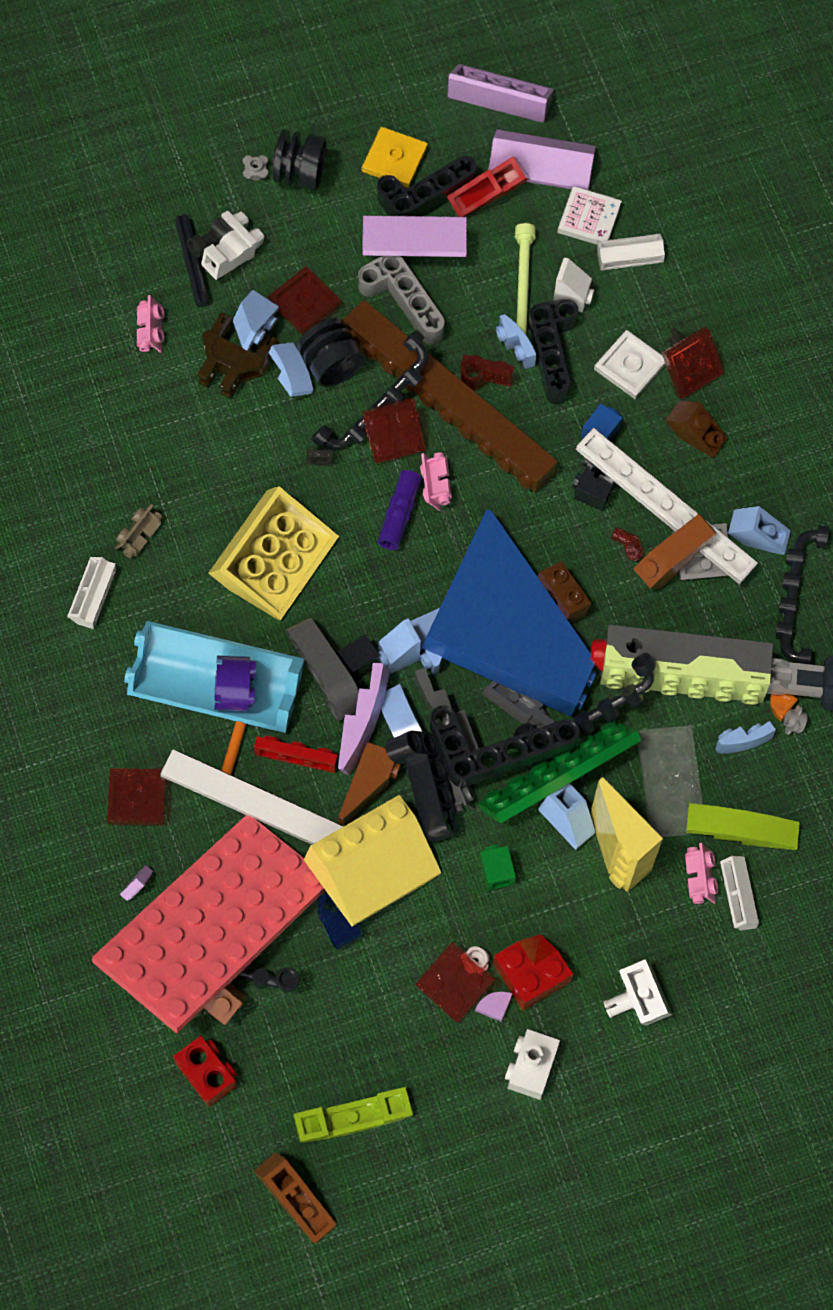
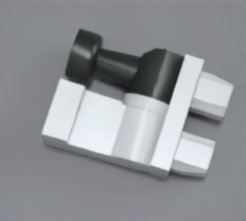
(233, 244)

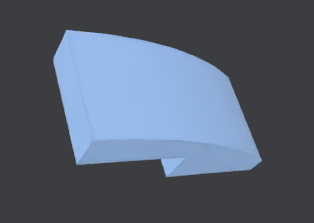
(515, 338)
(294, 372)
(399, 712)
(738, 740)

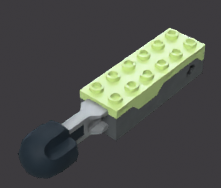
(708, 666)

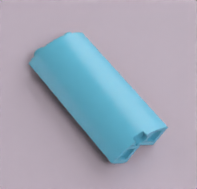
(181, 667)

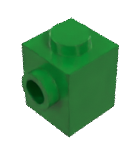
(497, 867)

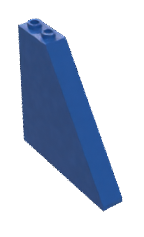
(509, 626)

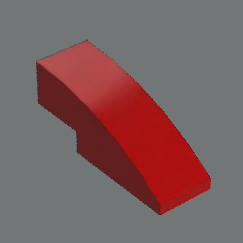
(488, 187)

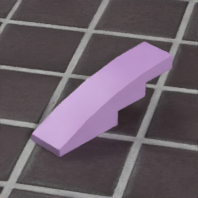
(359, 727)

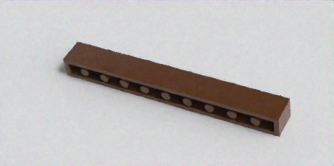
(453, 400)

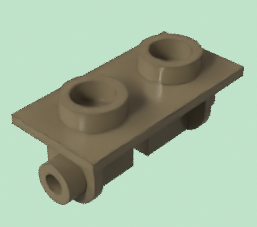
(143, 522)

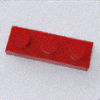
(296, 753)

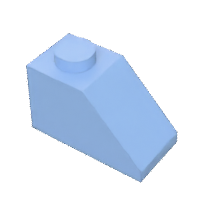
(759, 530)
(400, 647)

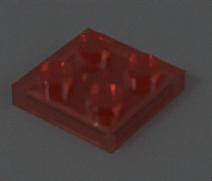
(304, 300)
(692, 362)
(393, 430)
(136, 797)
(455, 982)

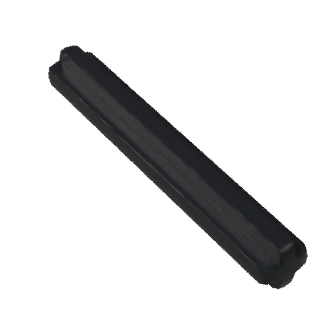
(192, 263)

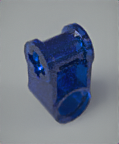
(336, 925)

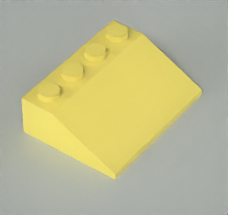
(274, 553)
(624, 837)
(373, 860)

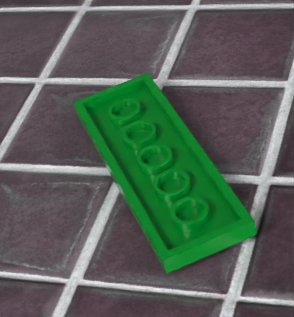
(558, 772)

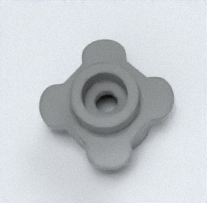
(255, 173)
(795, 720)

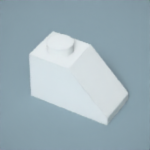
(573, 285)

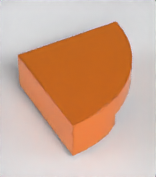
(782, 704)

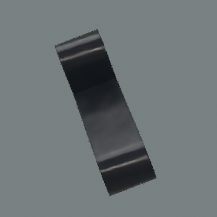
(454, 174)
(553, 352)
(427, 781)

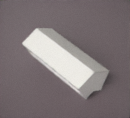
(630, 252)
(92, 592)
(743, 892)

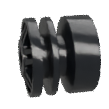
(299, 159)
(331, 352)

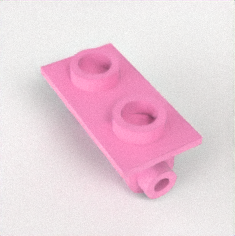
(150, 314)
(436, 491)
(705, 884)

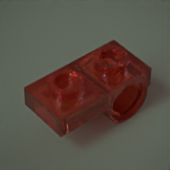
(490, 371)

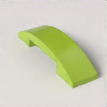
(353, 1116)

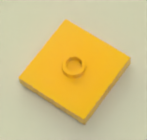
(395, 156)

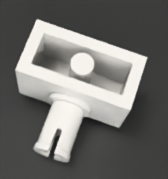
(642, 994)
(533, 1064)

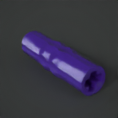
(399, 510)

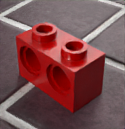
(199, 1074)

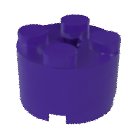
(233, 683)

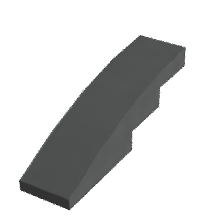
(438, 698)

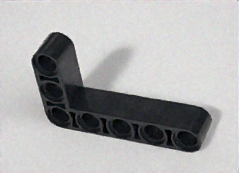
(498, 751)

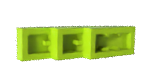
(743, 826)

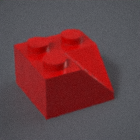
(532, 970)

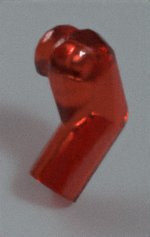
(630, 542)

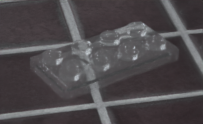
(669, 777)

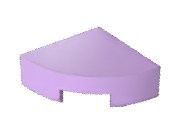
(137, 883)
(494, 1005)

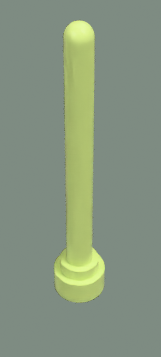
(524, 235)

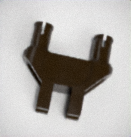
(230, 359)

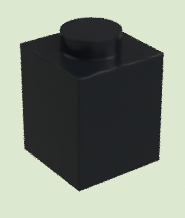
(359, 657)

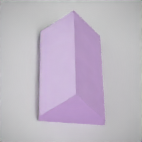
(499, 92)
(545, 159)
(414, 236)

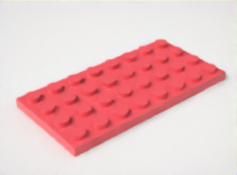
(210, 923)

